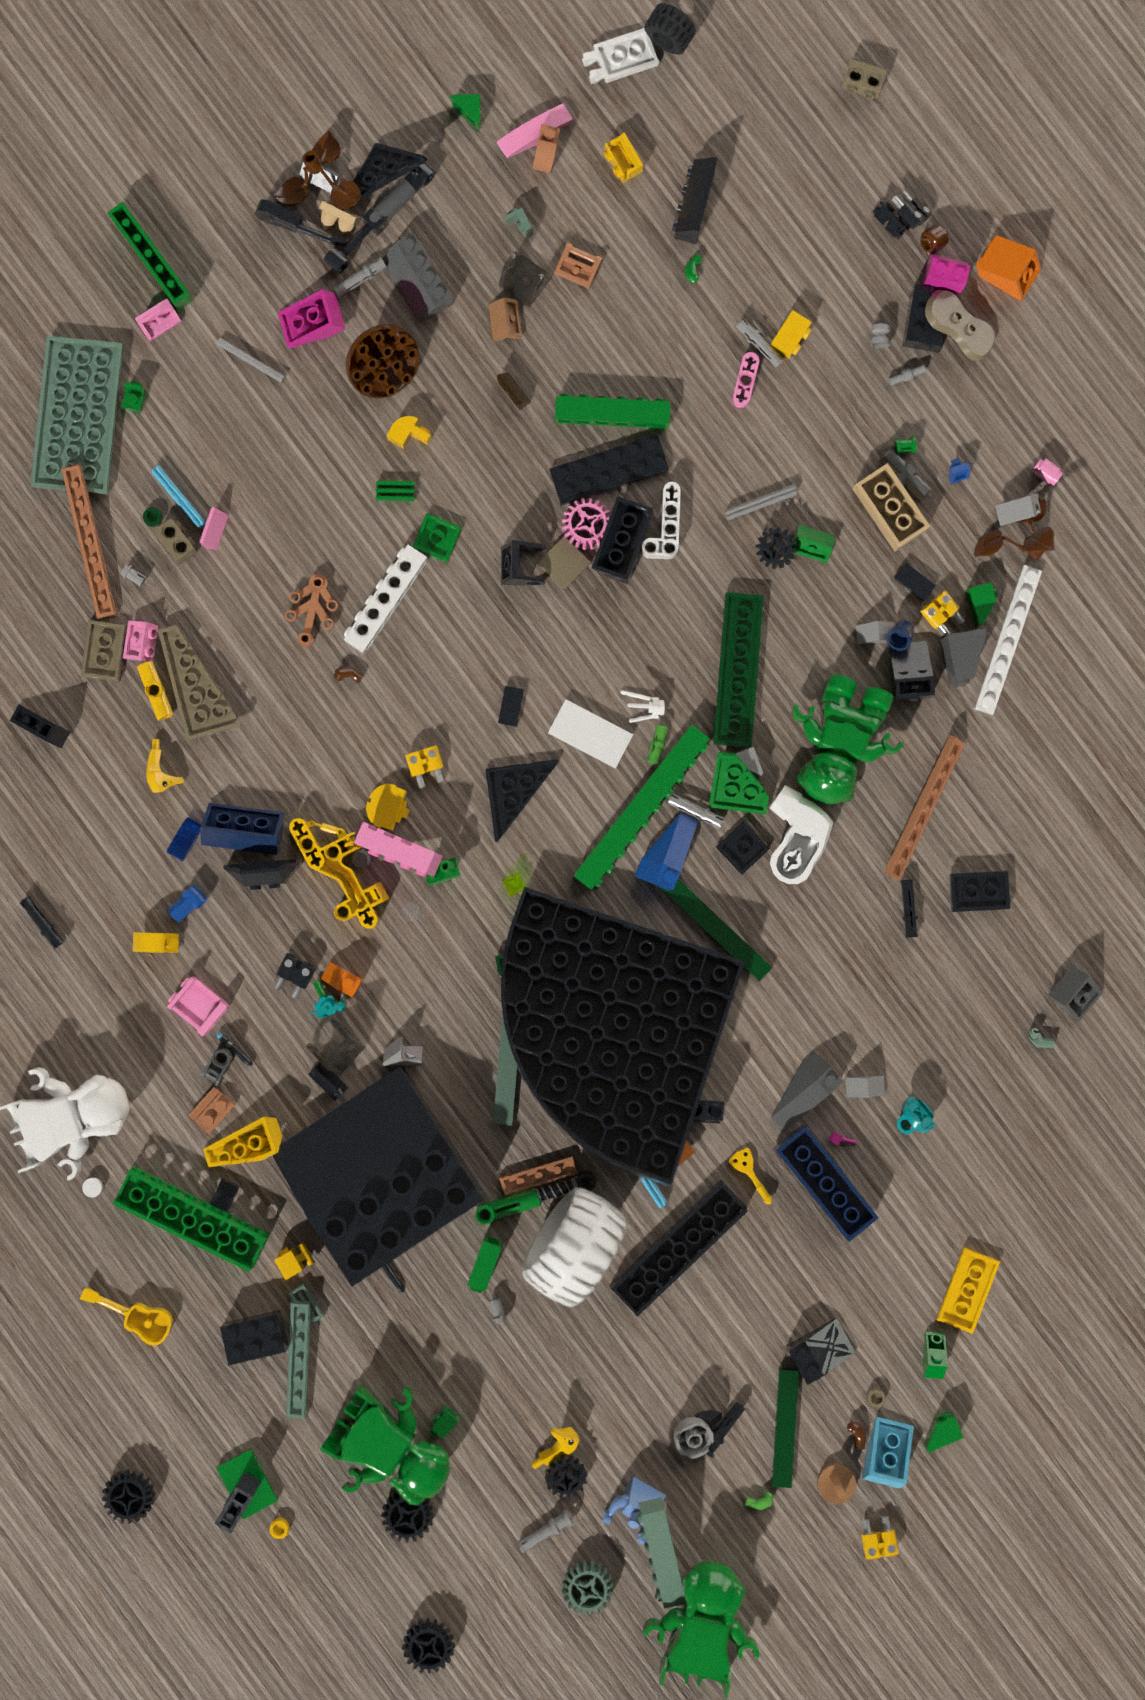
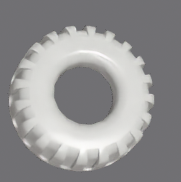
(574, 1247)

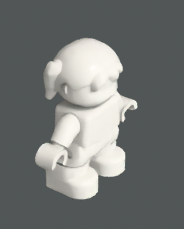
(68, 1118)

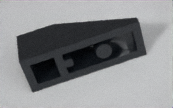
(40, 726)
(238, 1502)

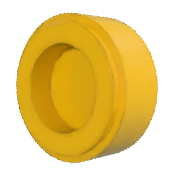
(279, 1528)

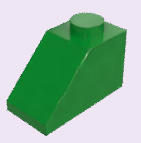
(981, 601)
(942, 1432)

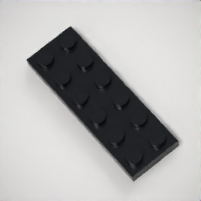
(609, 470)

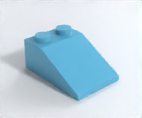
(888, 1453)

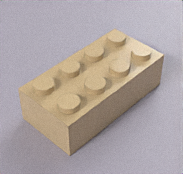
(891, 507)

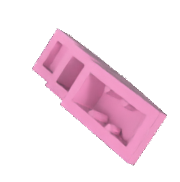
(527, 134)

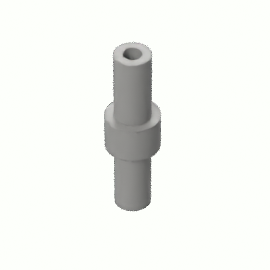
(907, 375)

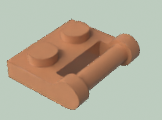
(575, 270)

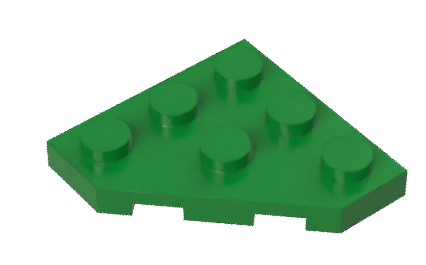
(736, 786)

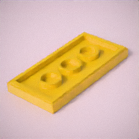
(967, 1290)

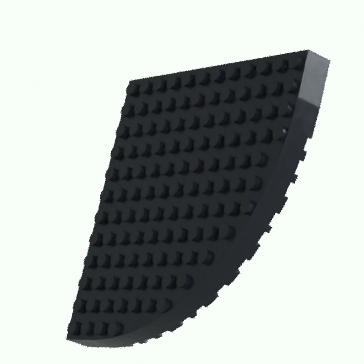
(613, 1028)

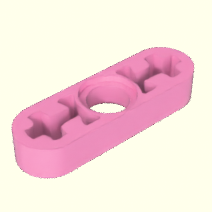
(747, 394)

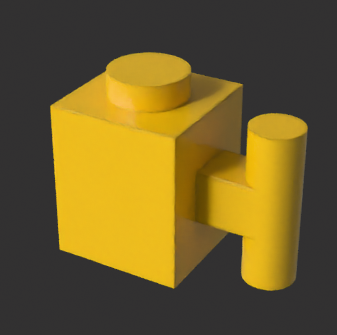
(291, 1263)

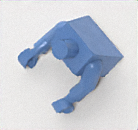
(635, 1492)

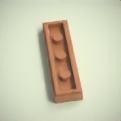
(538, 1175)

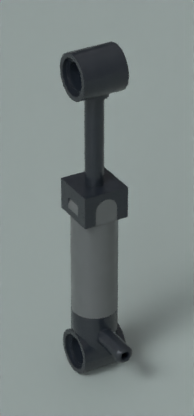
(377, 218)

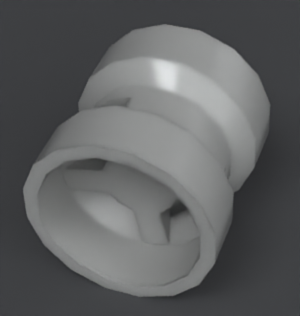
(880, 334)

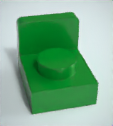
(133, 396)

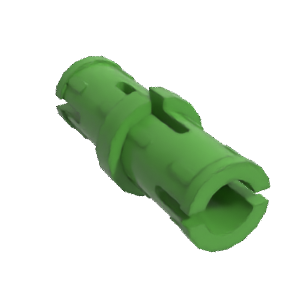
(657, 744)

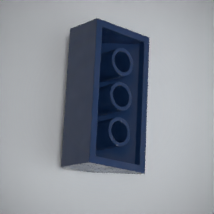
(242, 828)

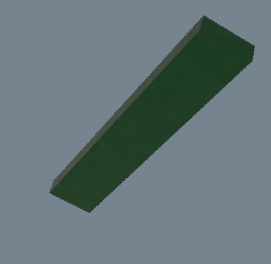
(785, 1428)

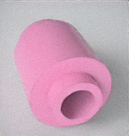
(1047, 471)

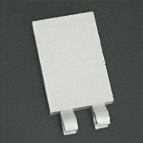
(621, 56)

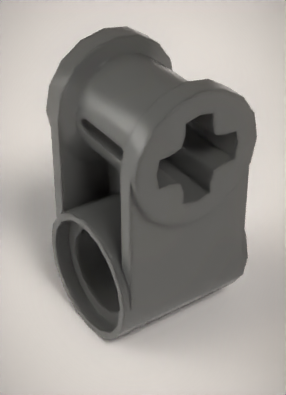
(215, 1068)

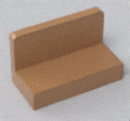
(505, 319)

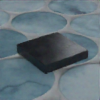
(742, 848)

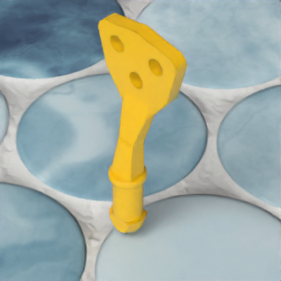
(748, 1169)

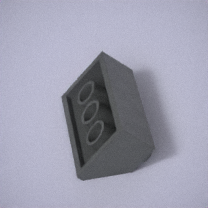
(417, 278)

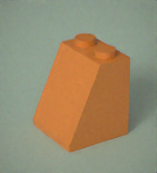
(1009, 266)

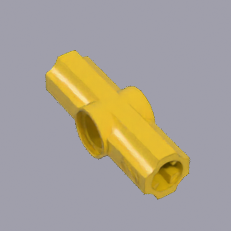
(151, 679)

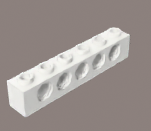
(405, 555)

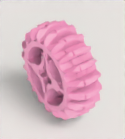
(584, 517)

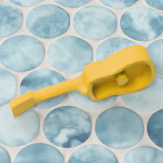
(149, 1323)

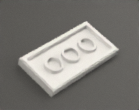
(590, 733)

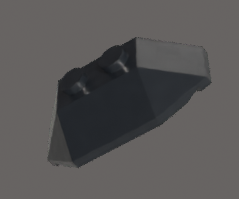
(264, 873)

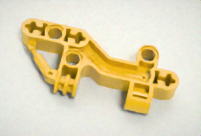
(358, 898)

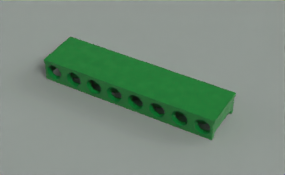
(191, 1218)

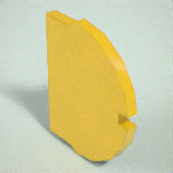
(387, 806)

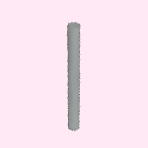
(251, 360)

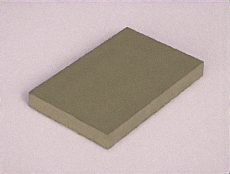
(104, 650)

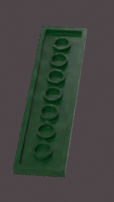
(738, 670)

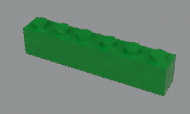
(150, 256)
(612, 412)

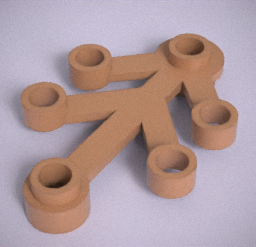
(312, 607)

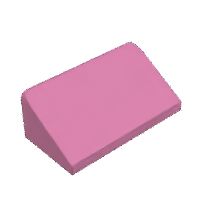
(213, 529)

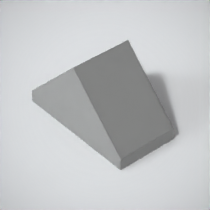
(873, 632)
(751, 761)
(865, 1086)

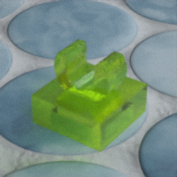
(514, 884)

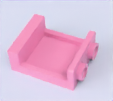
(198, 1005)

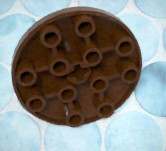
(382, 360)

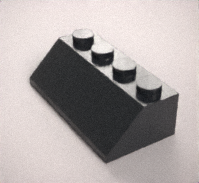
(695, 199)
(622, 539)

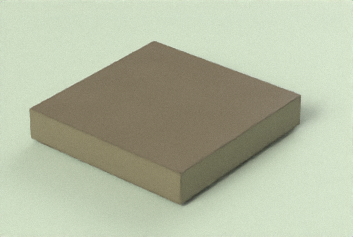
(564, 563)

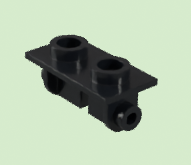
(886, 214)
(328, 1081)

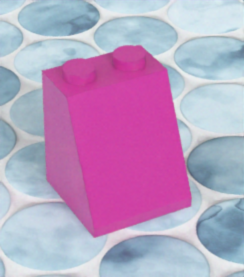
(946, 274)

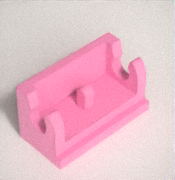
(158, 319)

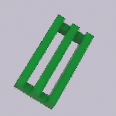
(379, 490)

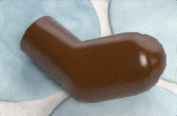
(344, 672)
(859, 1432)

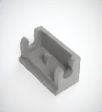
(1018, 509)

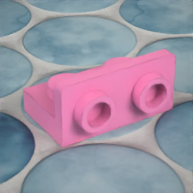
(140, 641)

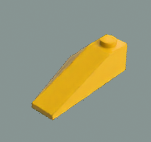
(246, 1145)

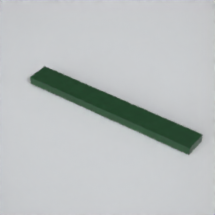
(718, 930)

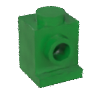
(444, 1422)

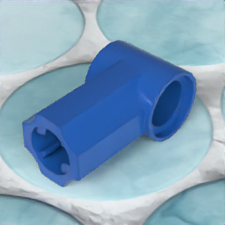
(191, 900)

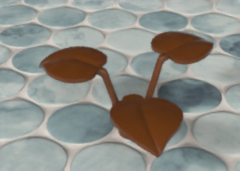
(325, 150)
(1035, 544)

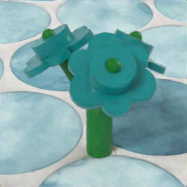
(327, 1004)

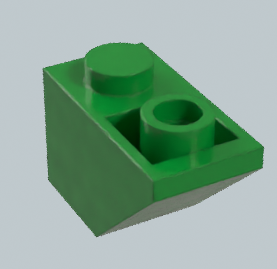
(934, 1355)

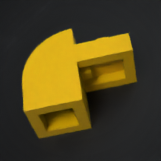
(405, 428)
(155, 942)

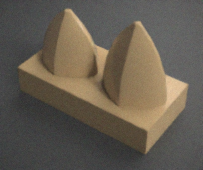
(329, 214)

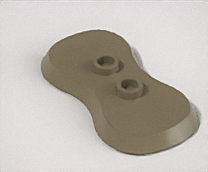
(950, 317)

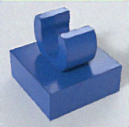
(958, 471)

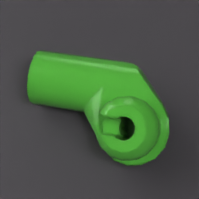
(759, 1504)

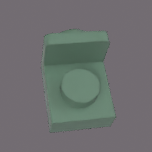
(522, 221)

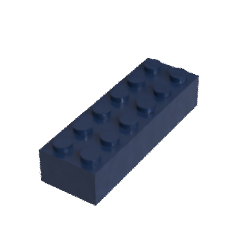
(826, 1182)

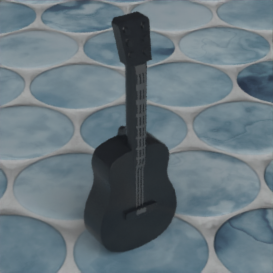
(292, 221)

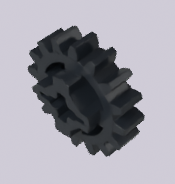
(775, 555)
(556, 1480)

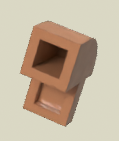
(546, 148)

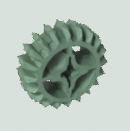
(593, 1592)

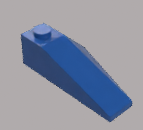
(667, 855)

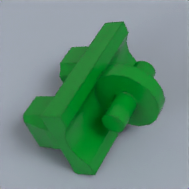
(446, 871)

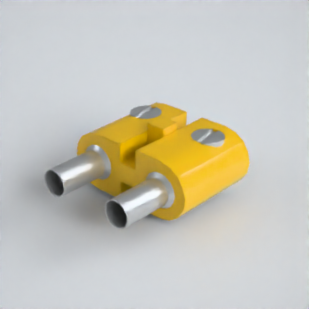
(939, 610)
(425, 761)
(879, 1543)

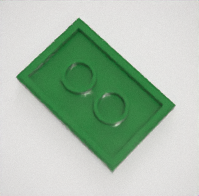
(232, 1472)

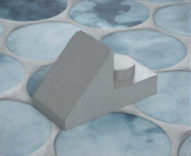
(401, 1055)

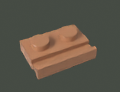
(212, 1110)

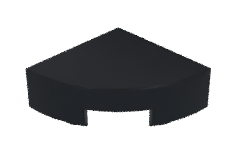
(709, 1416)

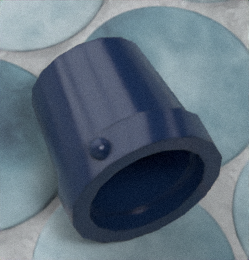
(900, 635)

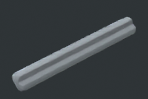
(761, 502)

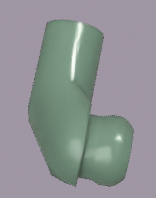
(1038, 1041)

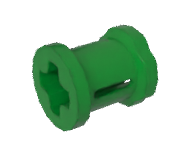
(905, 445)

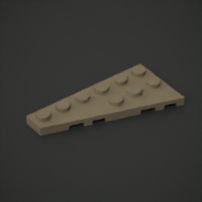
(197, 695)

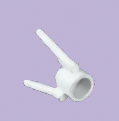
(655, 707)

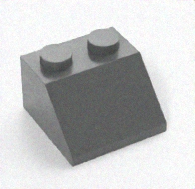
(1075, 993)

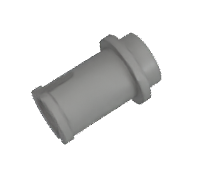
(133, 575)
(498, 1311)

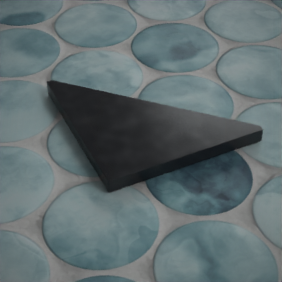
(384, 166)
(512, 789)

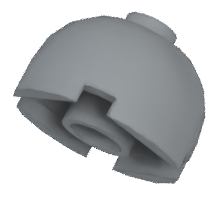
(693, 1437)

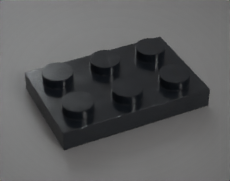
(979, 891)

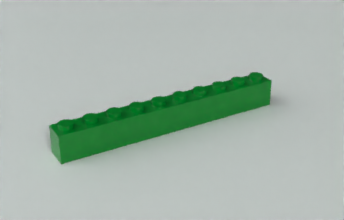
(641, 807)

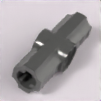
(906, 474)

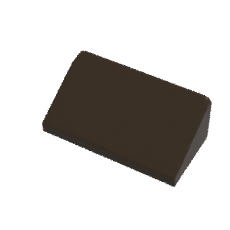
(513, 390)

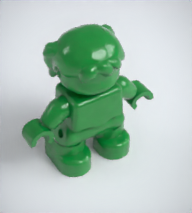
(842, 739)
(384, 1444)
(704, 1626)

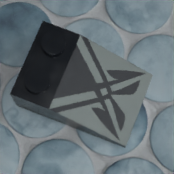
(820, 1351)

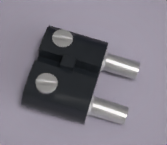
(912, 212)
(296, 971)

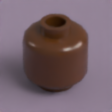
(934, 238)

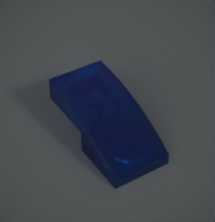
(184, 839)

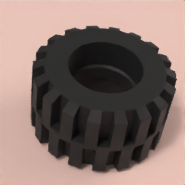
(670, 28)

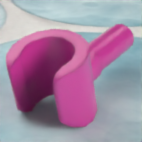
(837, 1138)

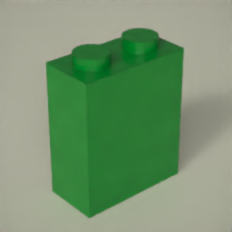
(484, 1264)

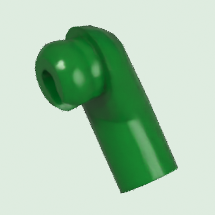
(690, 269)

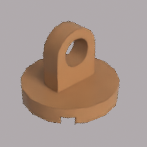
(836, 1483)

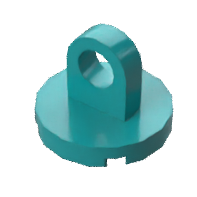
(918, 1116)

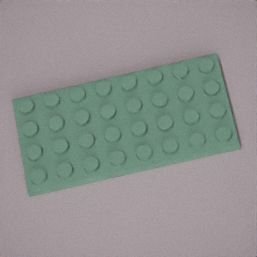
(77, 412)

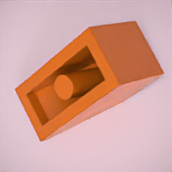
(342, 979)

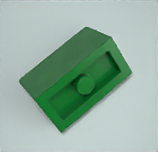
(814, 543)

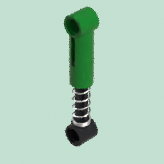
(531, 1198)

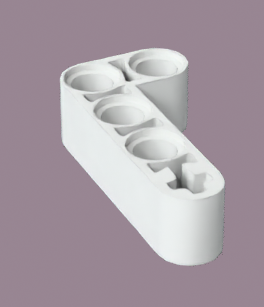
(667, 520)

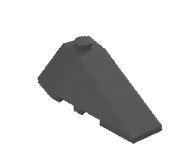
(807, 1089)

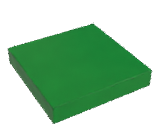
(437, 538)

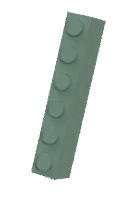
(662, 1553)

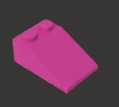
(311, 319)

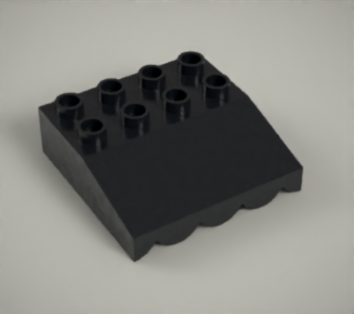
(377, 1176)

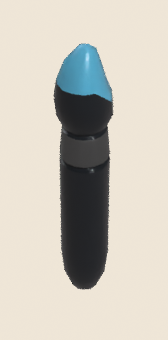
(233, 1048)

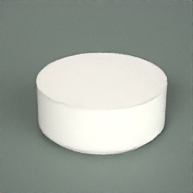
(92, 1187)

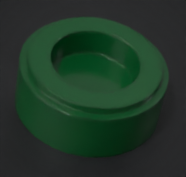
(153, 517)

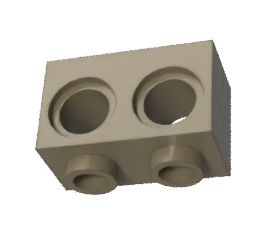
(865, 74)
(172, 543)

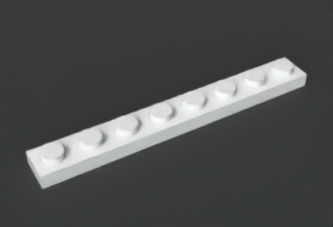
(1008, 639)

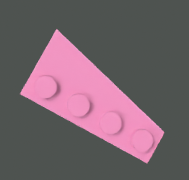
(398, 849)

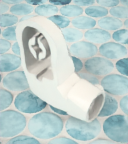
(804, 838)

